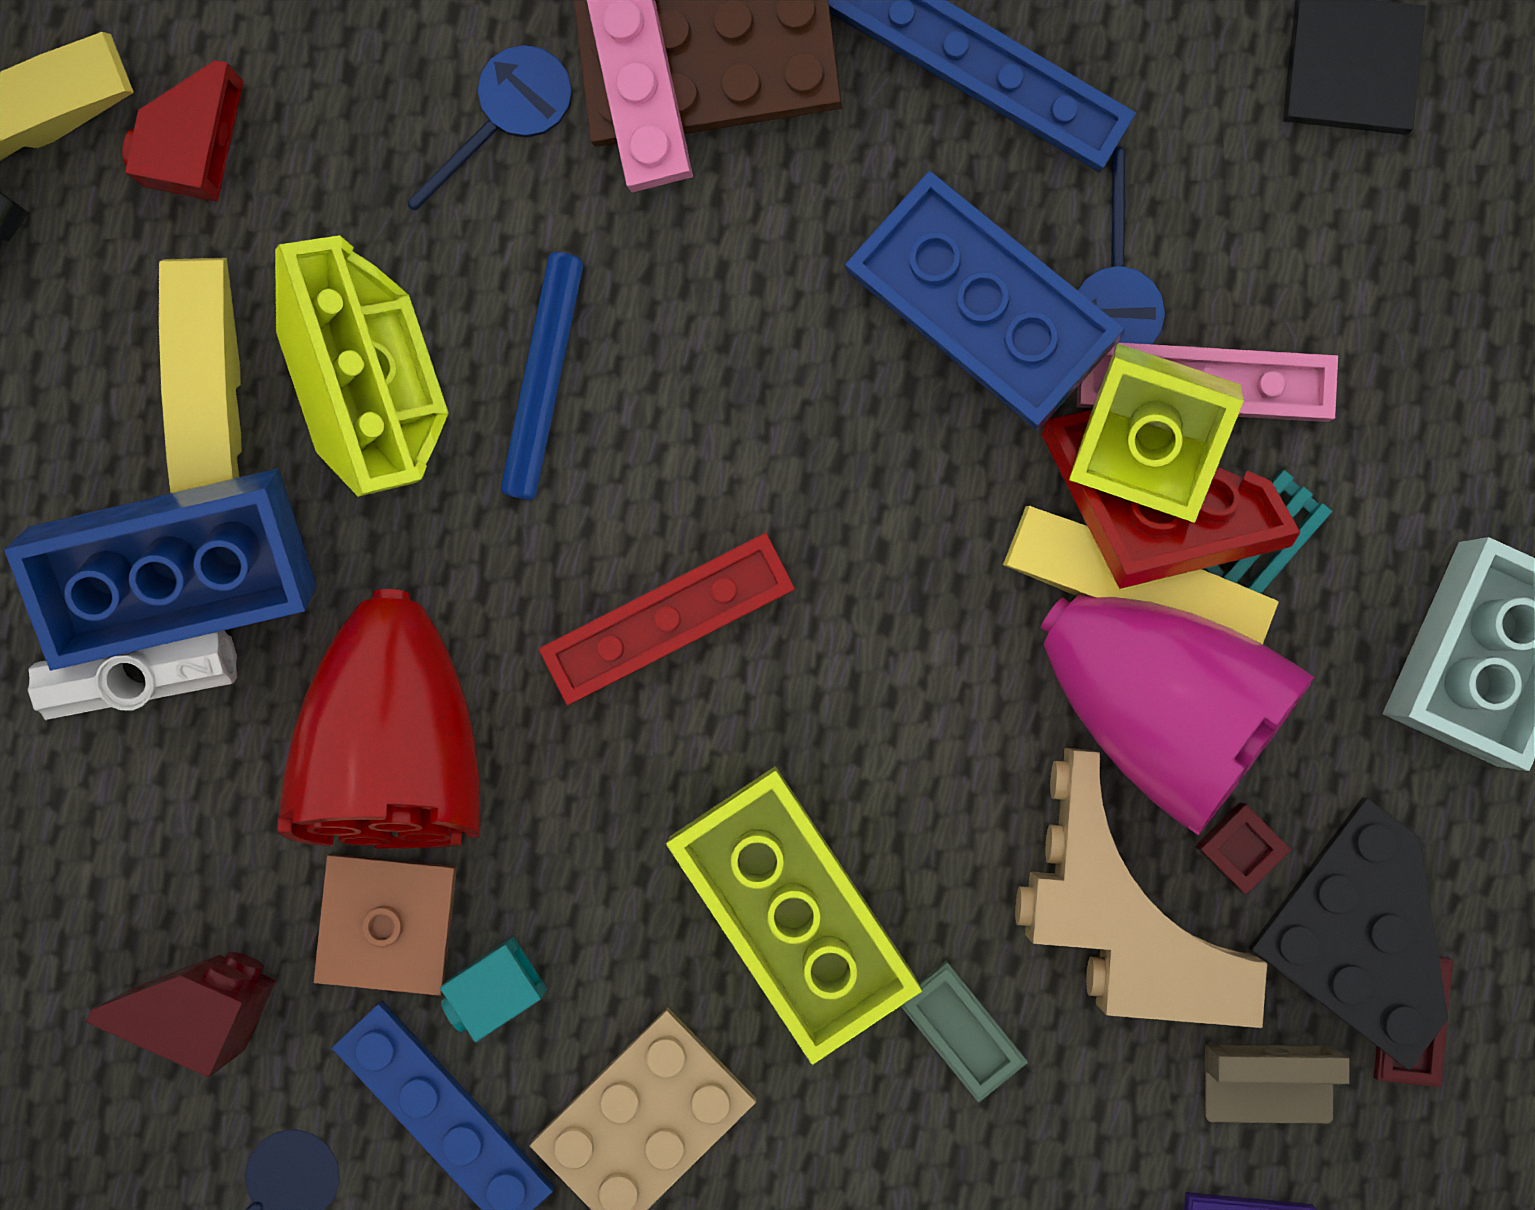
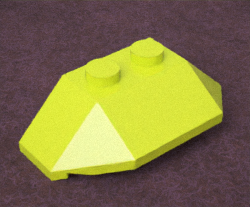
(357, 365)

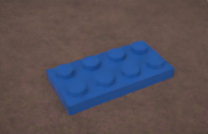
(984, 300)

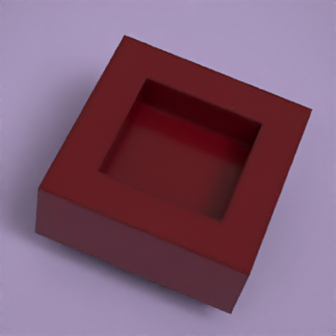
(1243, 848)

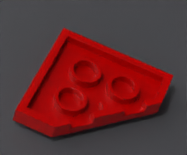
(1145, 545)

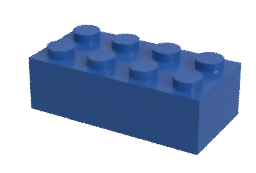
(162, 569)

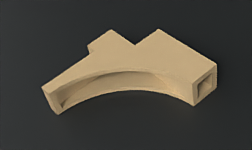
(1093, 902)

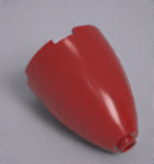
(383, 738)

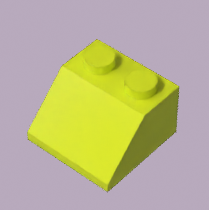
(1157, 432)

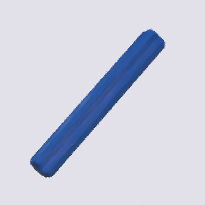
(542, 376)

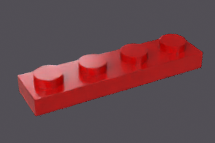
(666, 619)

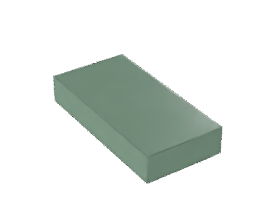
(963, 1032)

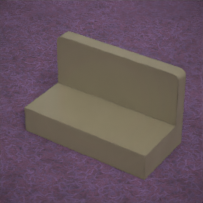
(1272, 1083)

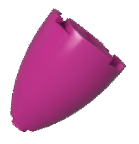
(1171, 696)

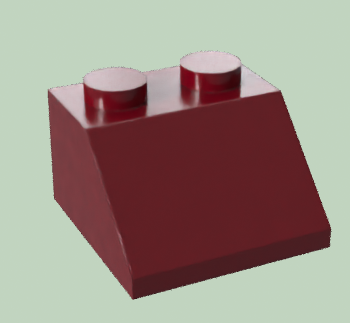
(193, 1014)

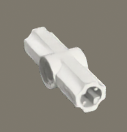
(102, 683)

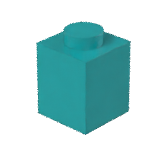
(491, 990)

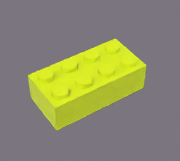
(793, 915)

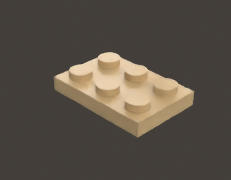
(643, 1119)

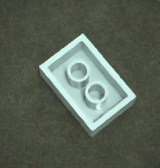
(1476, 658)

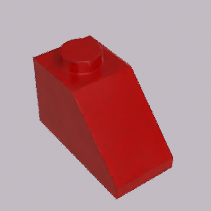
(186, 134)

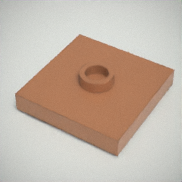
(385, 924)

